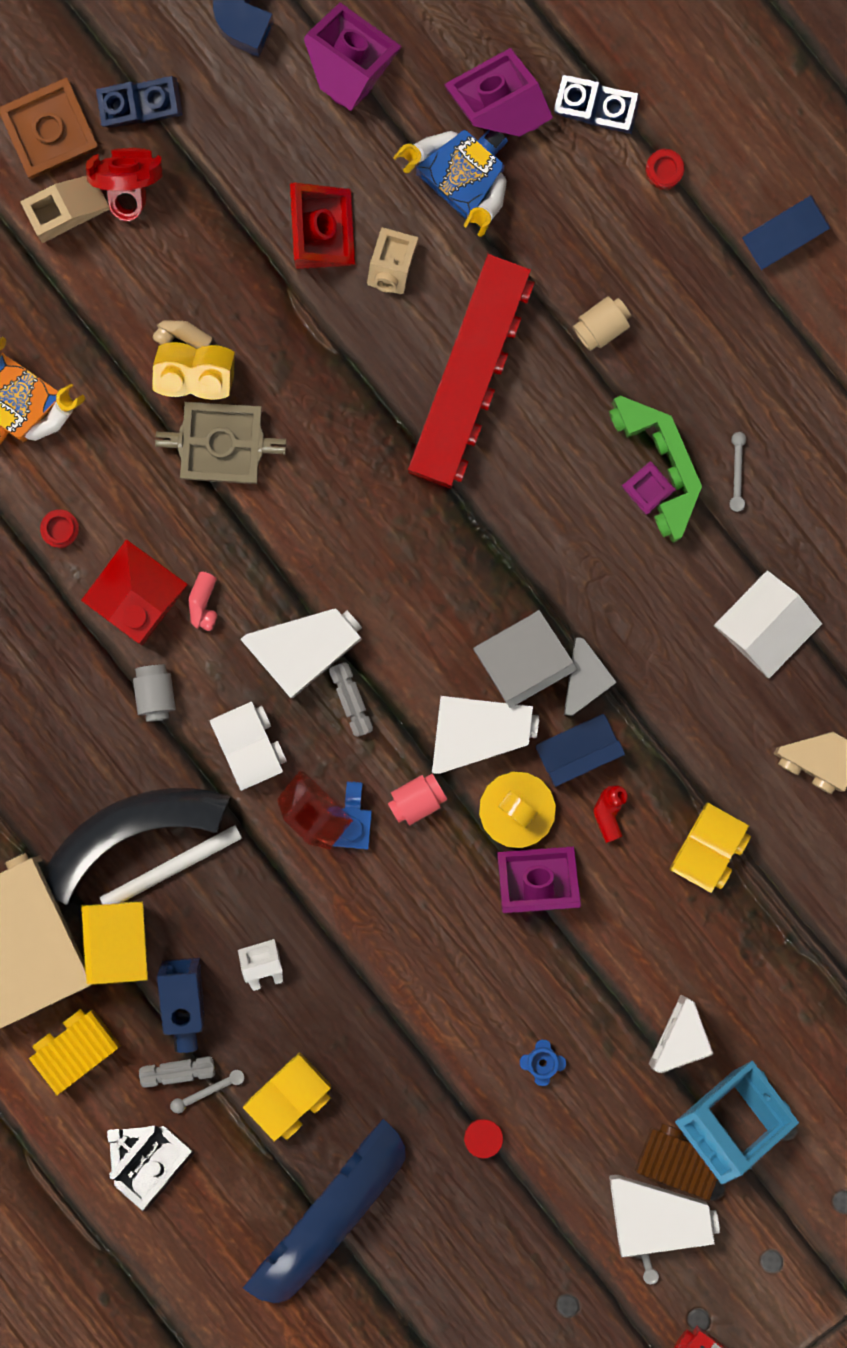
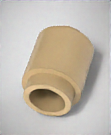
(602, 323)

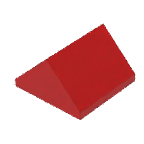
(321, 226)

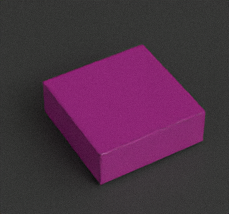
(648, 488)

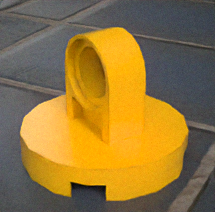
(517, 809)

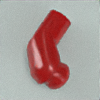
(607, 809)

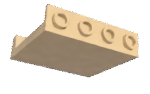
(36, 945)

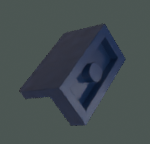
(579, 750)

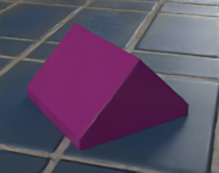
(538, 879)

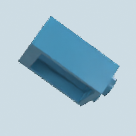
(713, 1141)

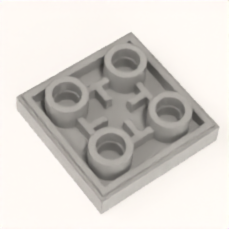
(524, 659)

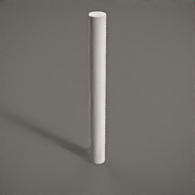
(172, 866)

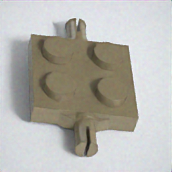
(220, 442)

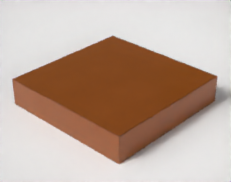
(48, 128)

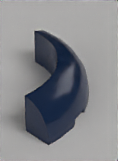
(330, 1217)

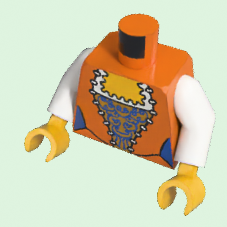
(29, 404)

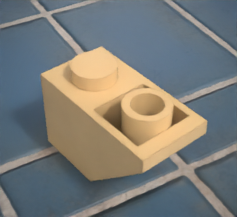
(63, 207)
(820, 757)

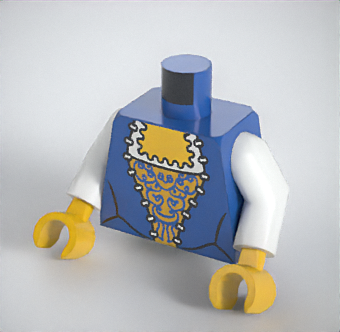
(462, 172)

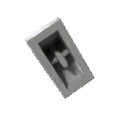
(588, 680)

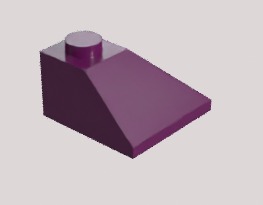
(348, 55)
(501, 96)

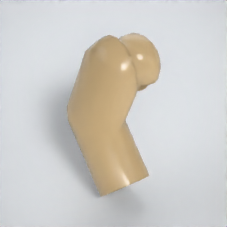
(181, 330)

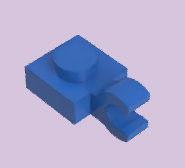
(358, 832)

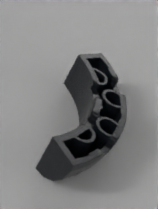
(124, 820)

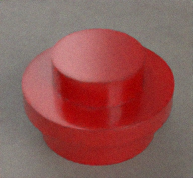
(59, 528)

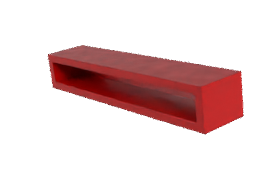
(469, 371)

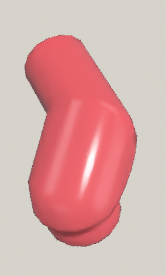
(198, 602)

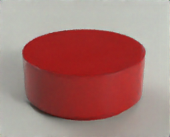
(664, 169)
(483, 1138)

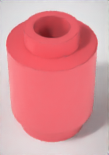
(417, 799)

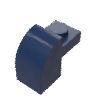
(243, 24)

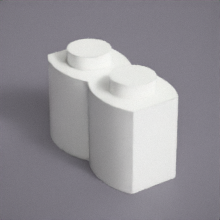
(247, 745)

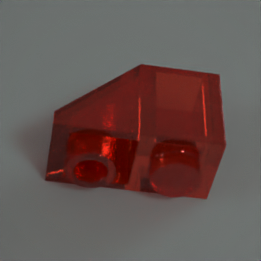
(312, 812)

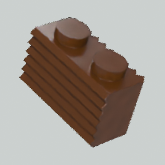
(675, 1162)

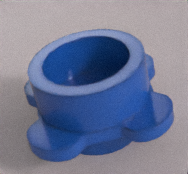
(531, 1062)

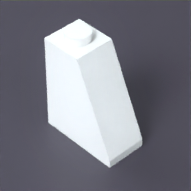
(303, 647)
(479, 730)
(659, 1219)

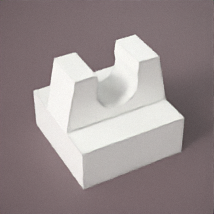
(259, 962)

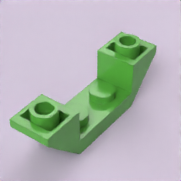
(635, 418)

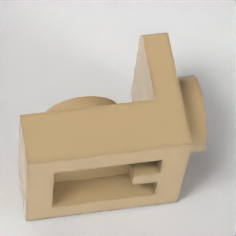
(391, 261)

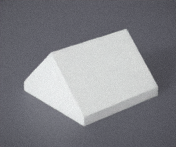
(768, 623)
(682, 1038)

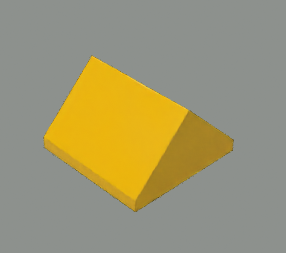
(114, 942)

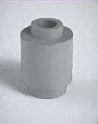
(154, 692)

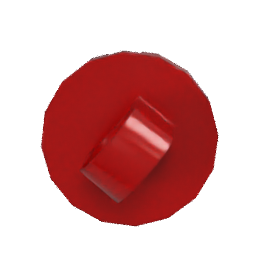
(125, 172)

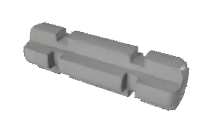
(351, 699)
(176, 1072)

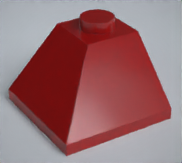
(134, 592)

